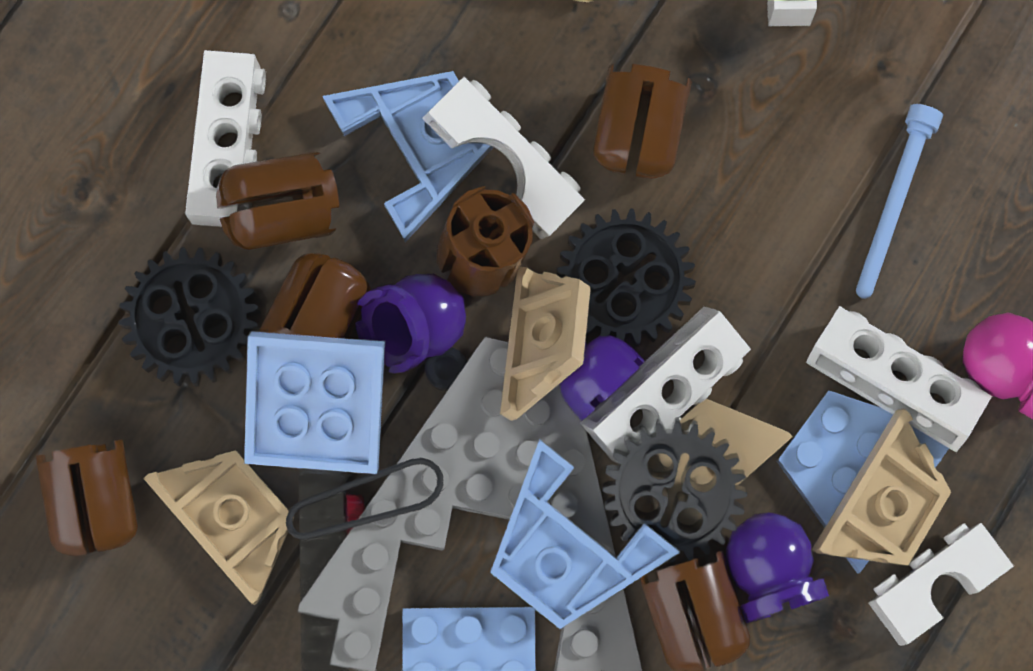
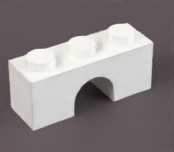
(907, 604)

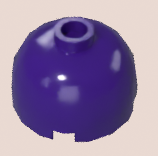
(604, 369)

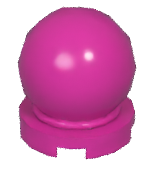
(1001, 358)

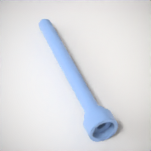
(921, 123)

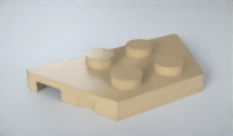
(543, 337)
(747, 437)
(888, 501)
(228, 515)

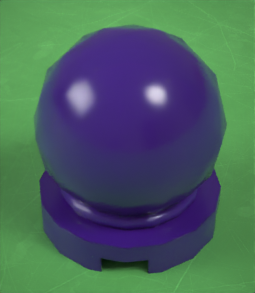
(414, 318)
(772, 564)

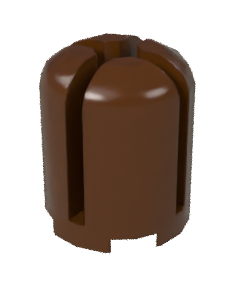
(619, 116)
(273, 179)
(484, 241)
(318, 299)
(87, 499)
(697, 614)

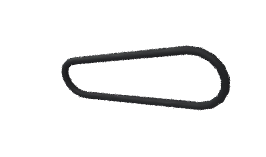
(289, 519)

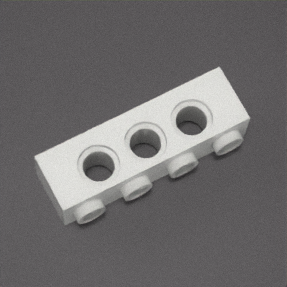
(220, 76)
(673, 360)
(874, 378)

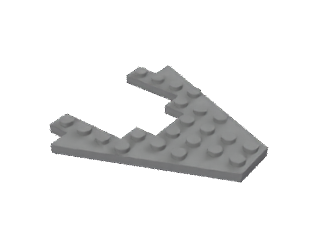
(483, 473)

